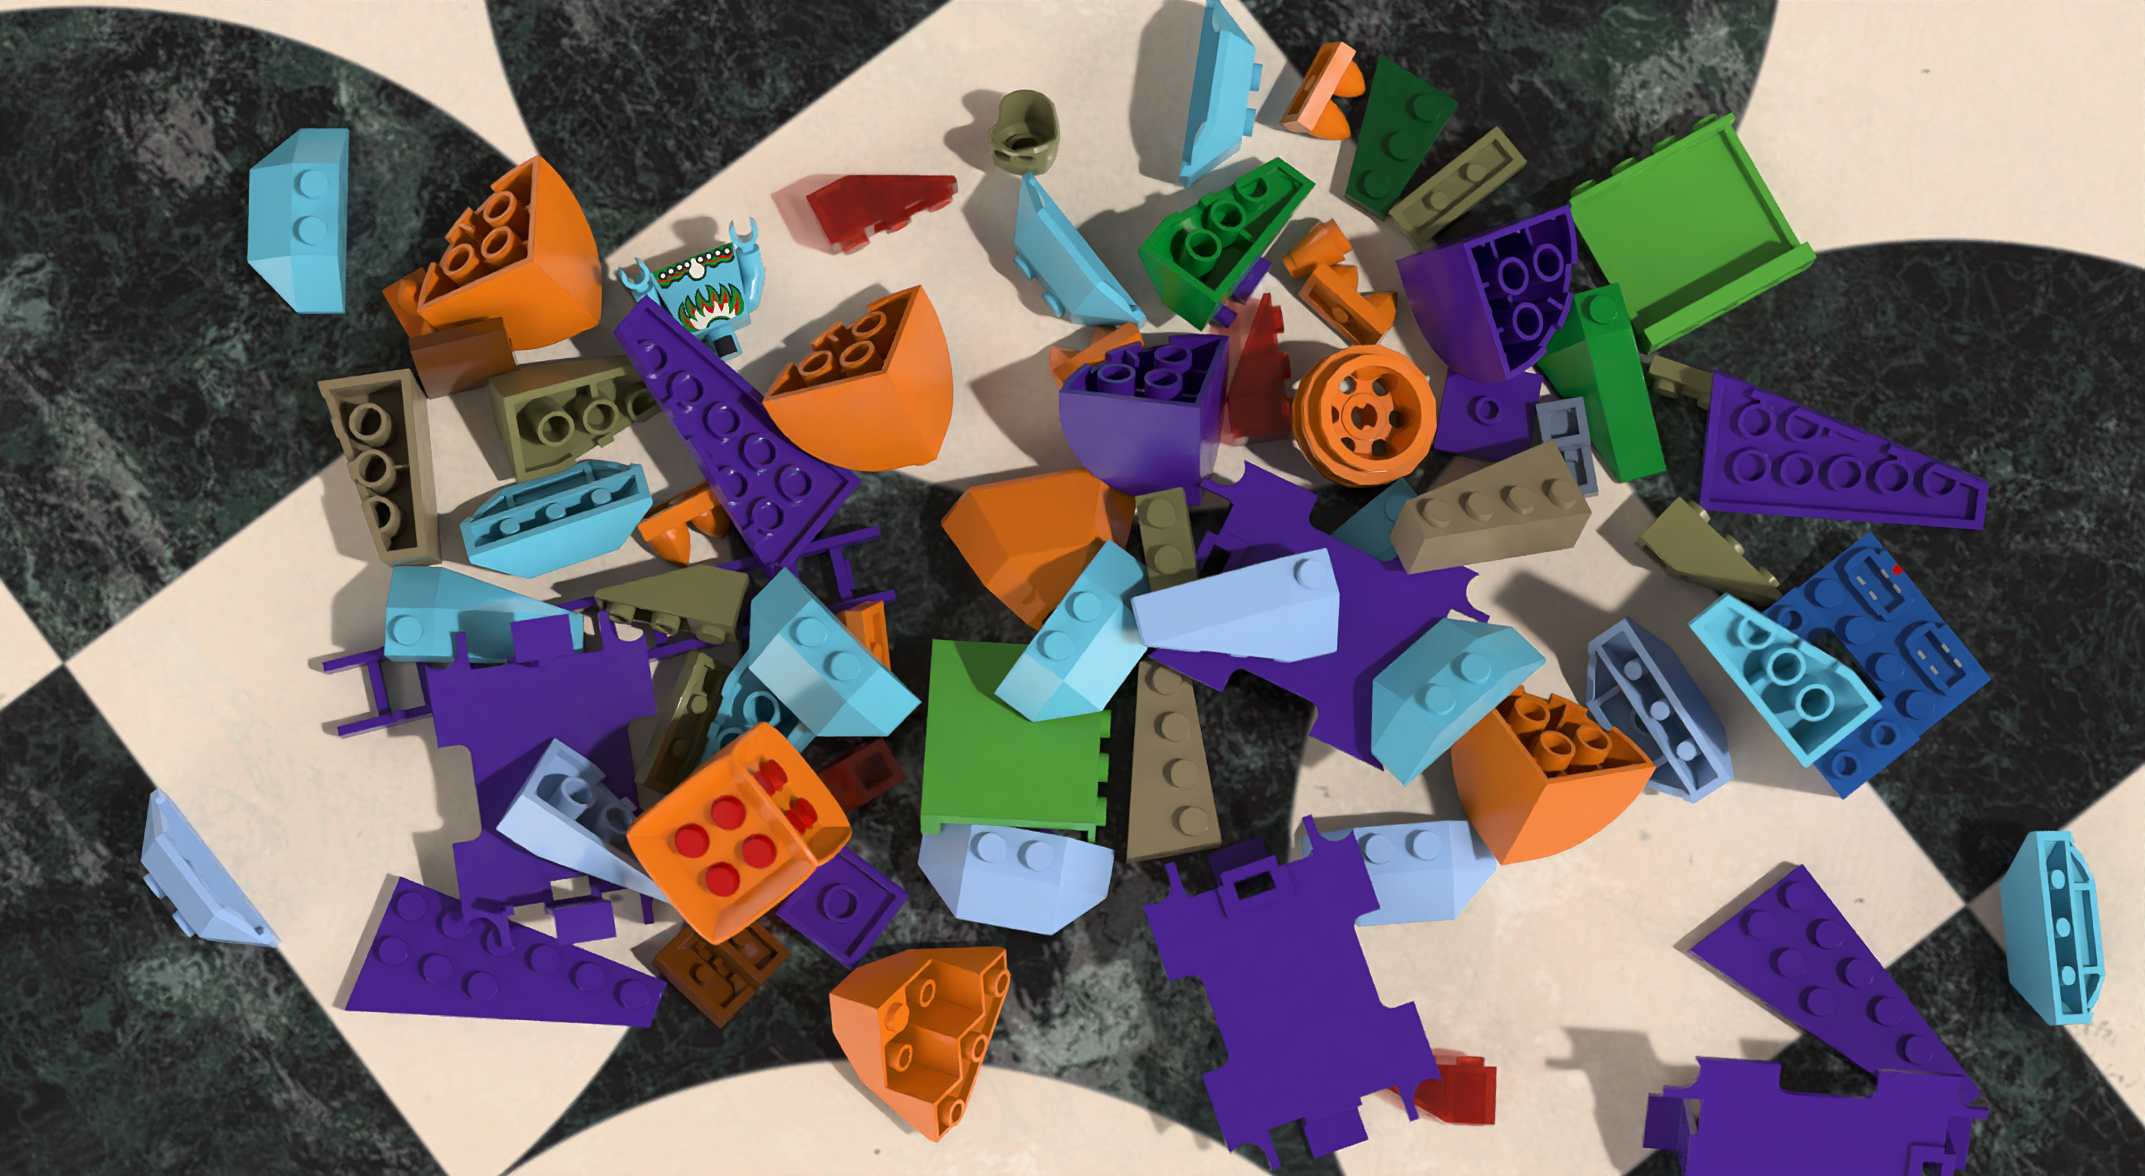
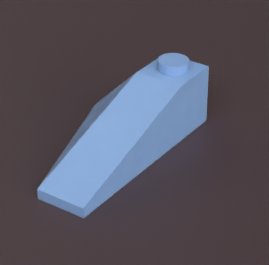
(576, 820)

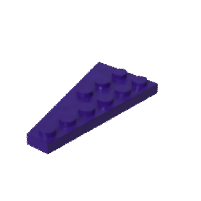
(1802, 463)
(760, 477)
(439, 967)
(1821, 976)

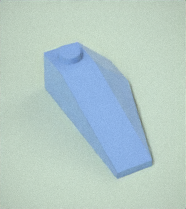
(1263, 610)

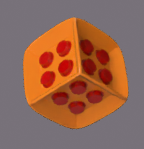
(739, 833)

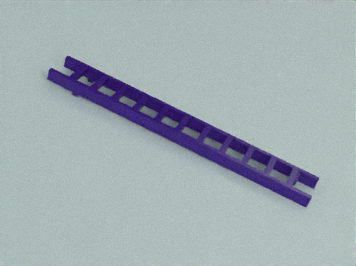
(663, 651)

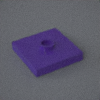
(1487, 419)
(844, 907)

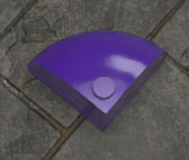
(1494, 293)
(1150, 414)

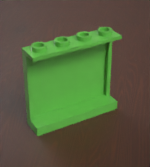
(1687, 232)
(995, 763)

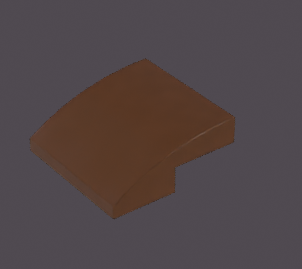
(463, 357)
(722, 975)

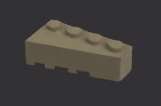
(1493, 514)

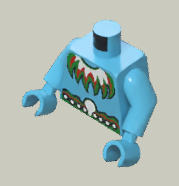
(709, 291)

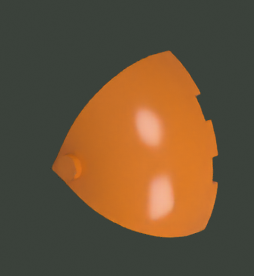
(519, 259)
(871, 389)
(1544, 776)

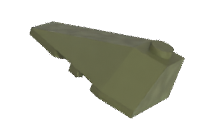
(565, 410)

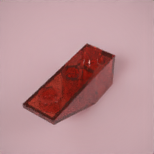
(868, 204)
(1257, 393)
(861, 774)
(1463, 1095)

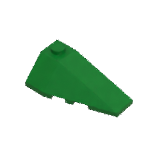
(1212, 246)
(1600, 361)

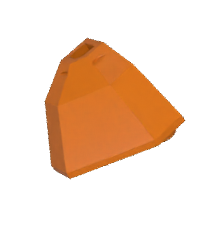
(1037, 535)
(922, 1028)

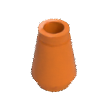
(1319, 245)

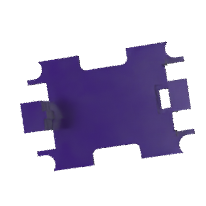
(1377, 618)
(507, 723)
(1292, 994)
(1764, 1131)

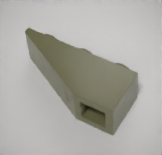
(1695, 553)
(690, 600)

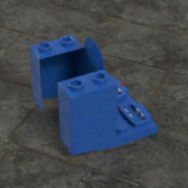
(1896, 645)

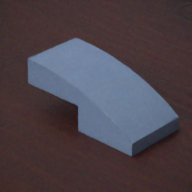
(1568, 427)

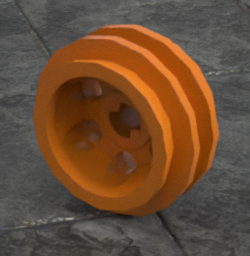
(1324, 416)

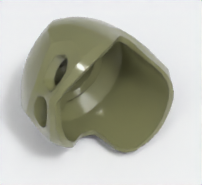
(1025, 133)

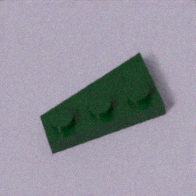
(1395, 136)

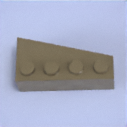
(390, 460)
(1170, 778)

